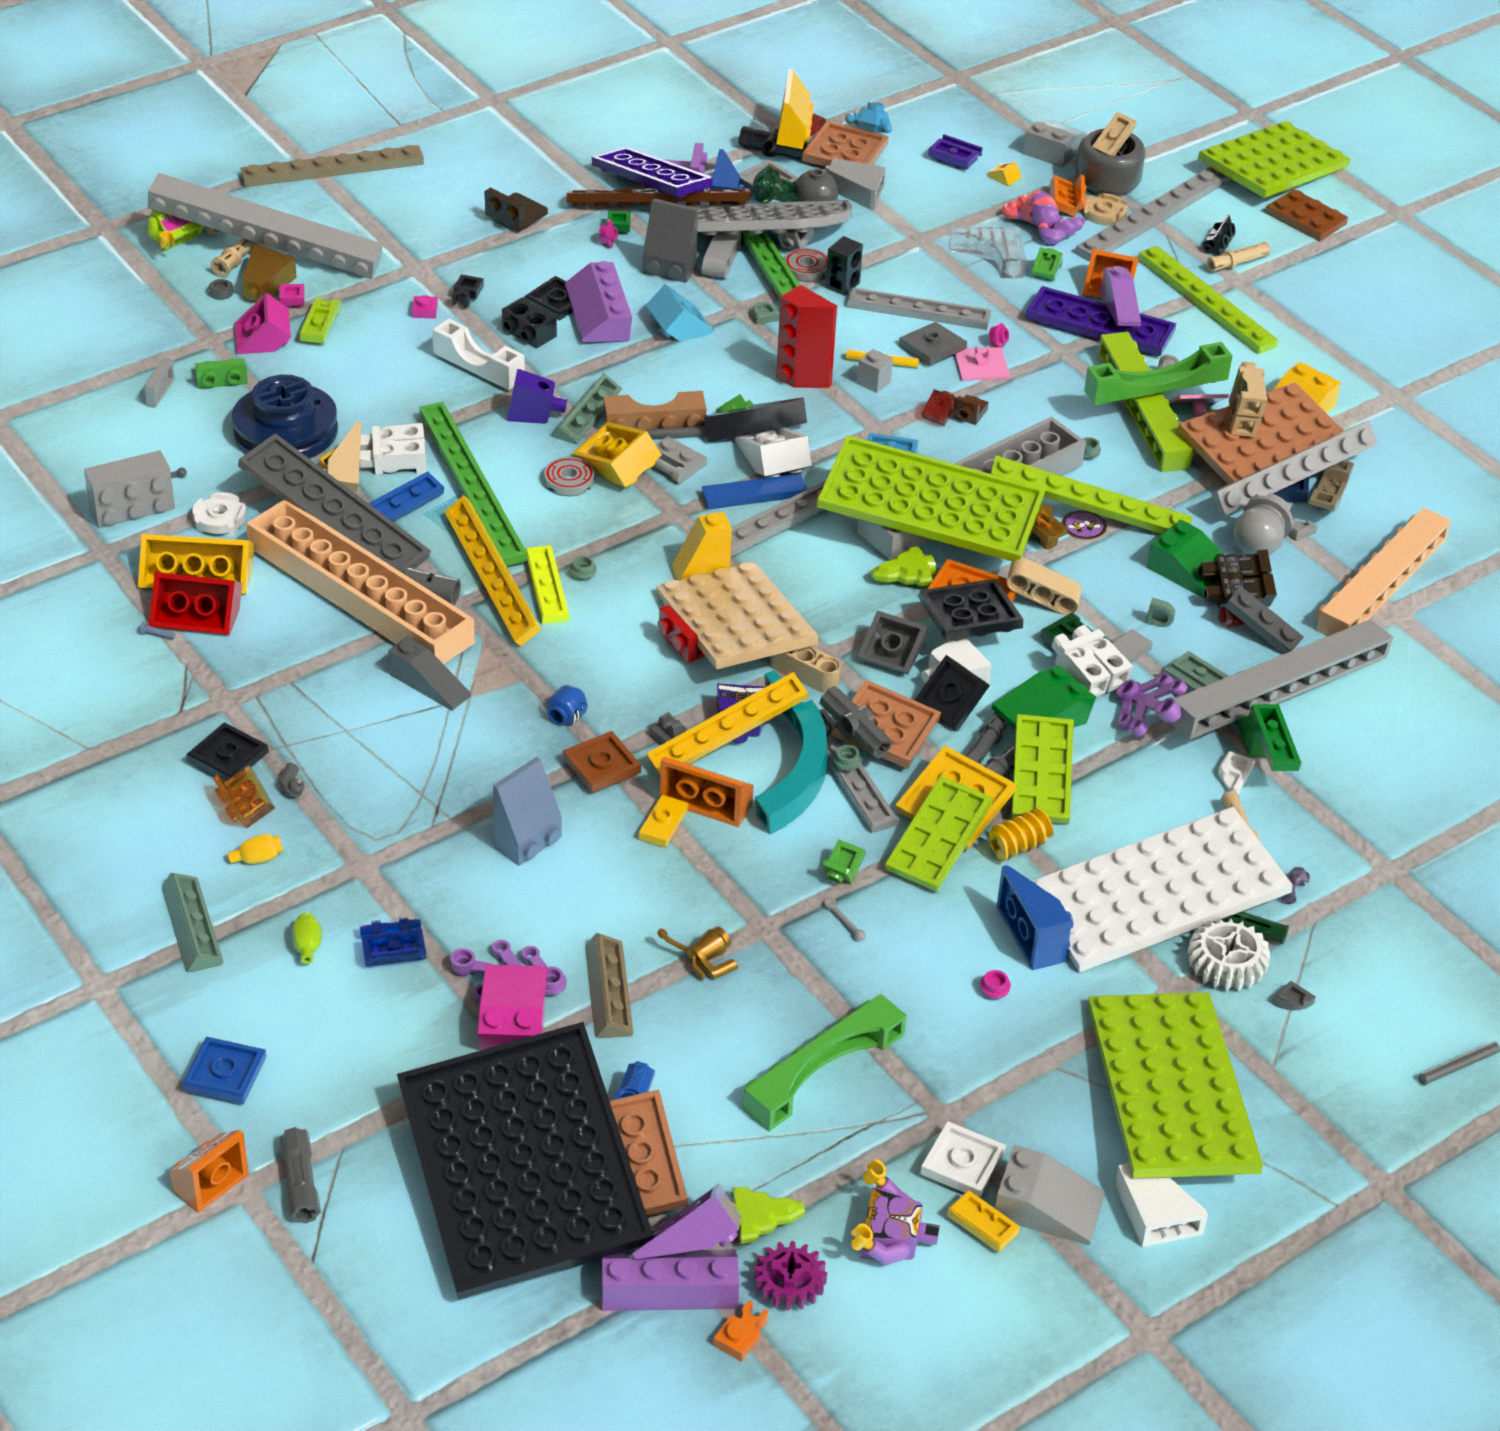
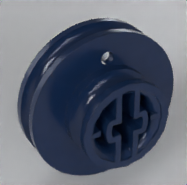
(291, 410)

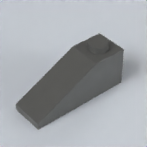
(424, 672)

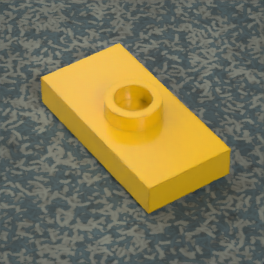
(663, 821)
(983, 1221)

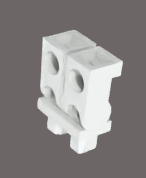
(394, 449)
(1092, 660)

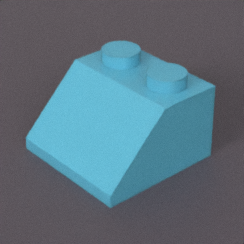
(677, 315)

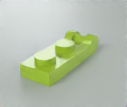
(320, 320)

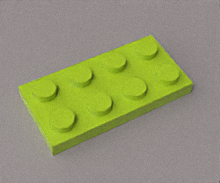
(1043, 766)
(938, 833)

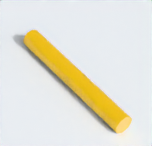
(897, 360)

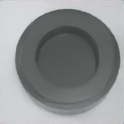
(221, 289)

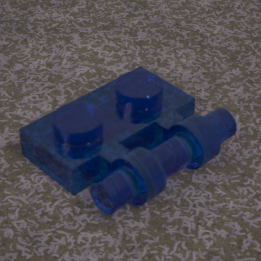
(392, 941)

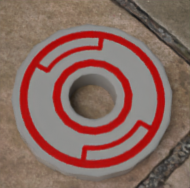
(807, 264)
(556, 473)

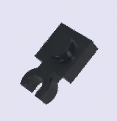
(467, 288)

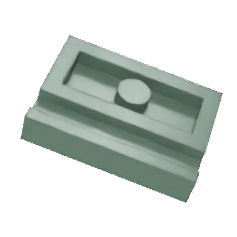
(1194, 671)

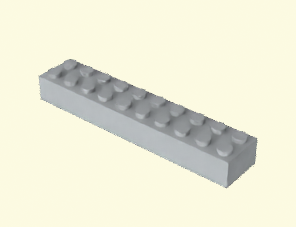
(1042, 446)

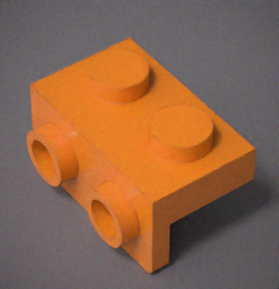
(1068, 195)

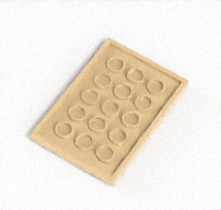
(737, 615)

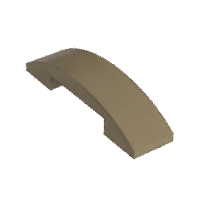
(1332, 486)

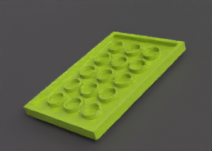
(1274, 159)

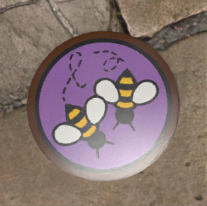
(1084, 524)

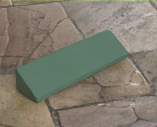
(586, 411)
(191, 923)

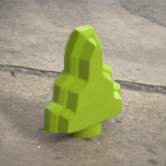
(907, 568)
(763, 1213)

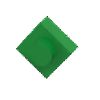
(620, 220)

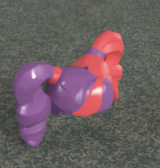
(1043, 212)

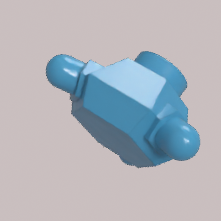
(871, 118)

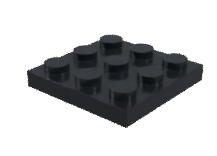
(971, 609)

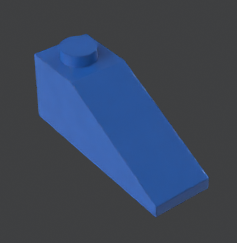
(725, 174)

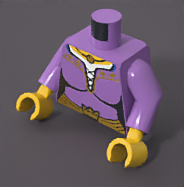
(891, 1221)

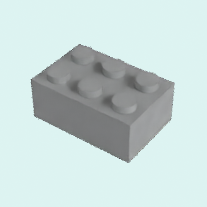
(129, 488)

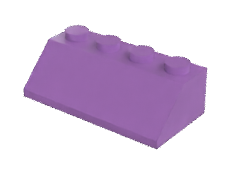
(599, 303)
(671, 1281)

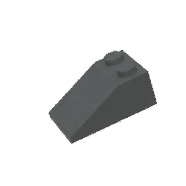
(671, 241)

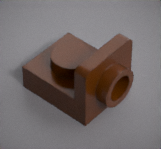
(970, 409)

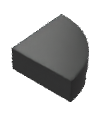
(1293, 997)

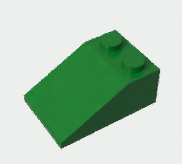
(1179, 555)
(1047, 694)

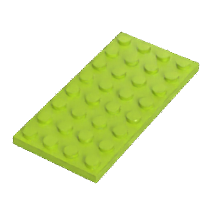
(931, 498)
(1173, 1086)

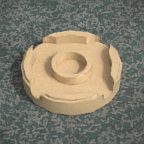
(1105, 209)

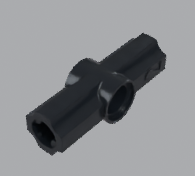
(763, 140)

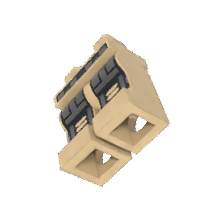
(1247, 400)

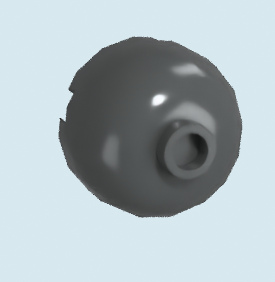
(817, 186)

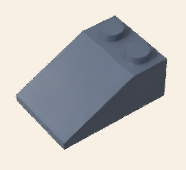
(525, 813)

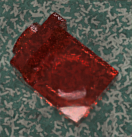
(939, 407)

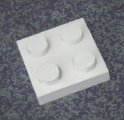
(963, 1159)

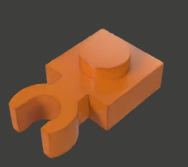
(740, 1335)

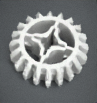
(1228, 954)

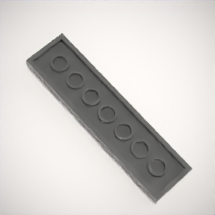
(315, 491)

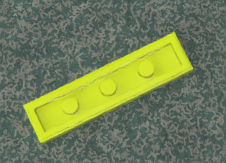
(547, 584)

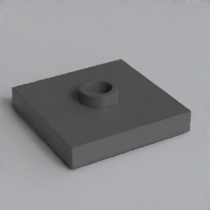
(933, 343)

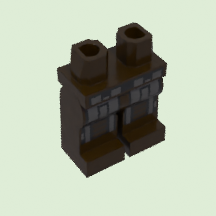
(1233, 571)

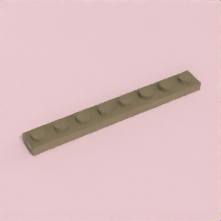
(332, 165)

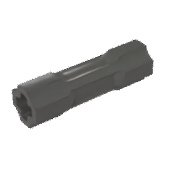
(297, 1155)

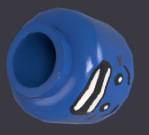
(566, 705)

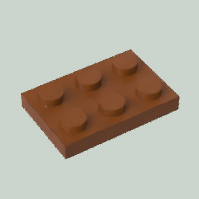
(1306, 215)

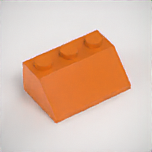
(706, 791)

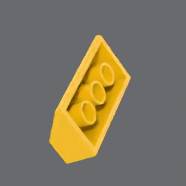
(795, 114)
(195, 557)

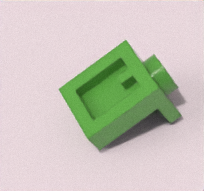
(1047, 263)

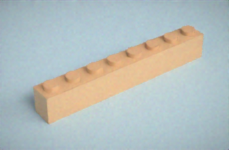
(1384, 572)

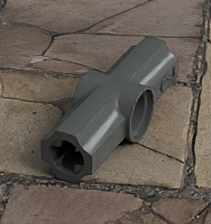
(855, 722)

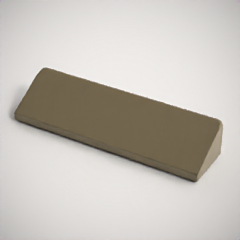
(608, 987)

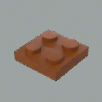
(601, 761)

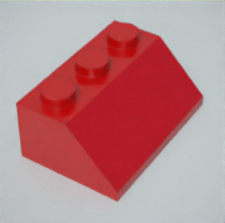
(194, 603)

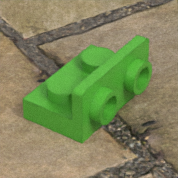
(221, 373)

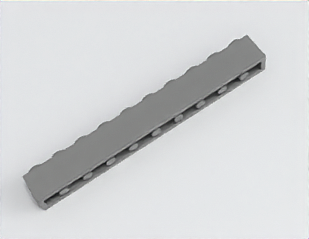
(264, 225)
(1281, 678)

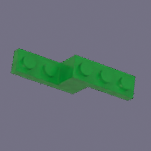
(1267, 735)

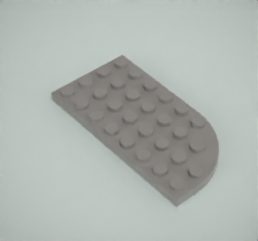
(771, 216)

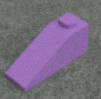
(1120, 296)

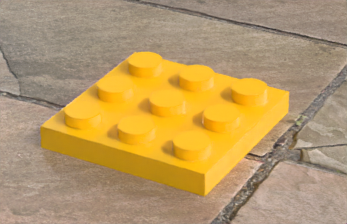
(963, 771)

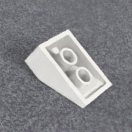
(776, 451)

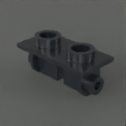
(1220, 236)

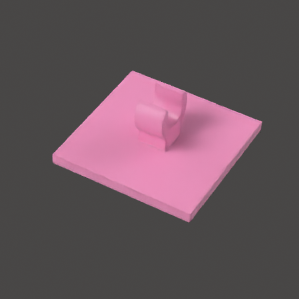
(982, 364)
(1198, 401)

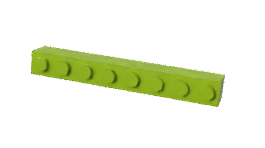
(1152, 412)

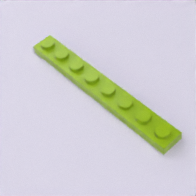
(1208, 300)
(1090, 497)

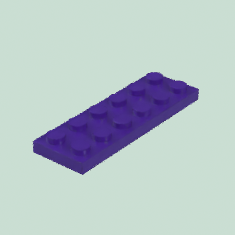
(652, 172)
(1094, 319)

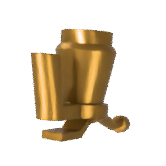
(709, 946)

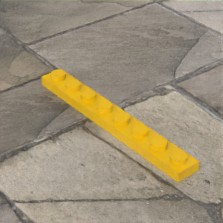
(492, 571)

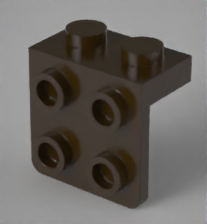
(513, 210)

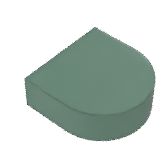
(764, 313)
(1160, 613)

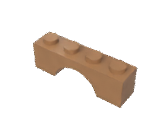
(683, 411)

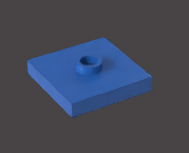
(224, 1070)

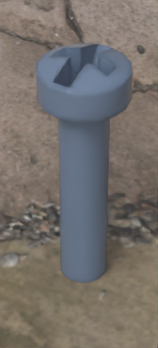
(145, 628)

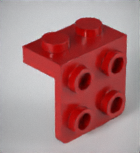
(679, 634)

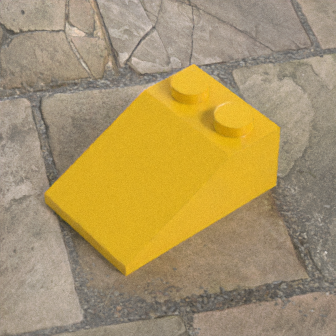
(1317, 385)
(619, 453)

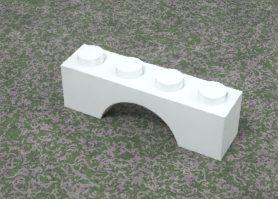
(456, 345)

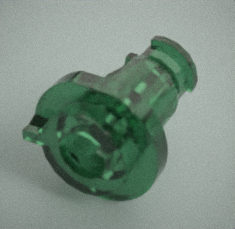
(770, 186)

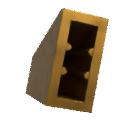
(266, 272)

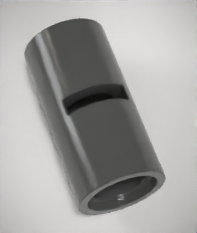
(443, 586)

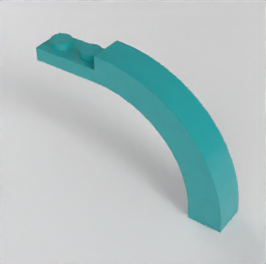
(801, 786)

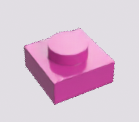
(292, 294)
(424, 307)

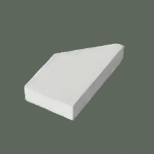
(1235, 771)

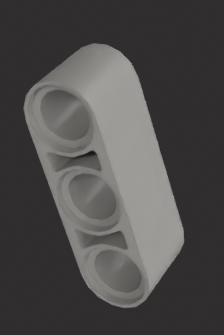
(721, 254)

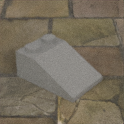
(1052, 142)
(1048, 1196)

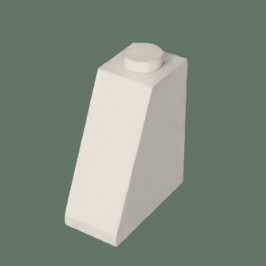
(1159, 1208)

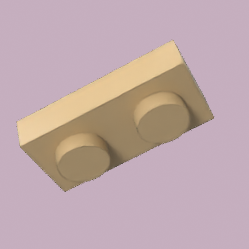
(1115, 134)

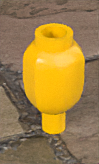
(257, 850)

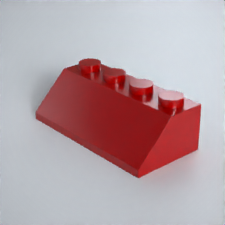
(806, 339)

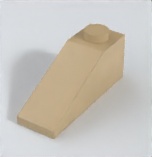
(346, 459)

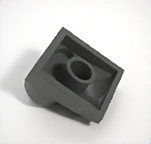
(893, 642)

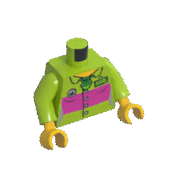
(171, 230)

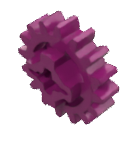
(773, 1275)

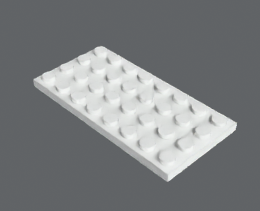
(1164, 887)

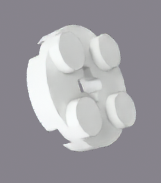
(209, 520)

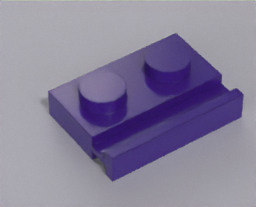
(955, 151)

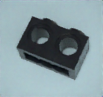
(844, 265)
(529, 322)

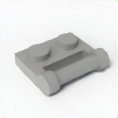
(678, 460)

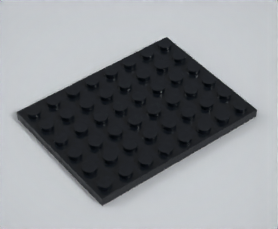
(523, 1160)

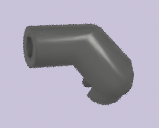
(288, 781)

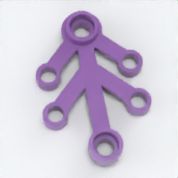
(1134, 692)
(464, 963)

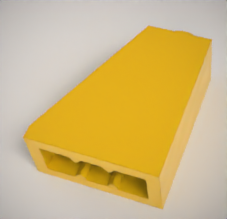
(705, 547)

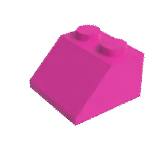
(263, 327)

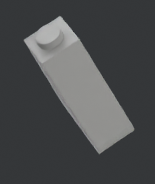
(858, 181)

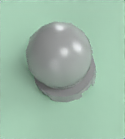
(1263, 524)

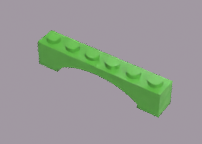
(1204, 366)
(871, 1026)

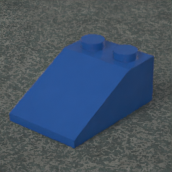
(1034, 919)

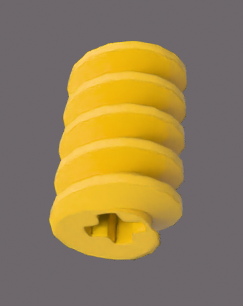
(1020, 834)

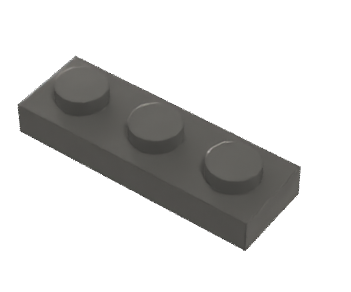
(1263, 621)

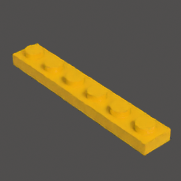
(731, 722)

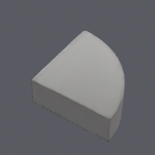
(1303, 530)

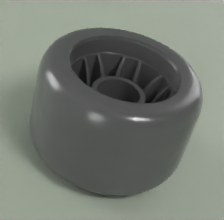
(1110, 173)

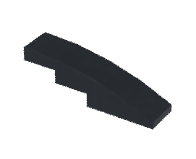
(755, 419)

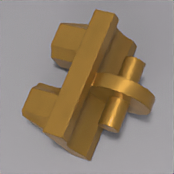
(1048, 527)

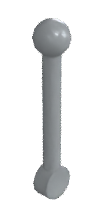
(830, 905)

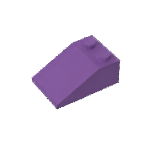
(695, 1227)

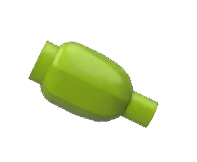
(306, 936)

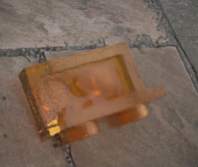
(244, 796)

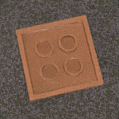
(844, 143)
(899, 717)

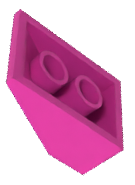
(511, 1003)

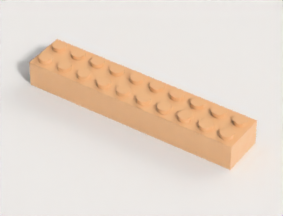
(359, 581)

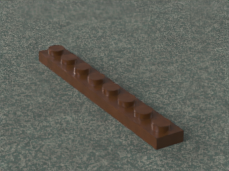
(645, 196)

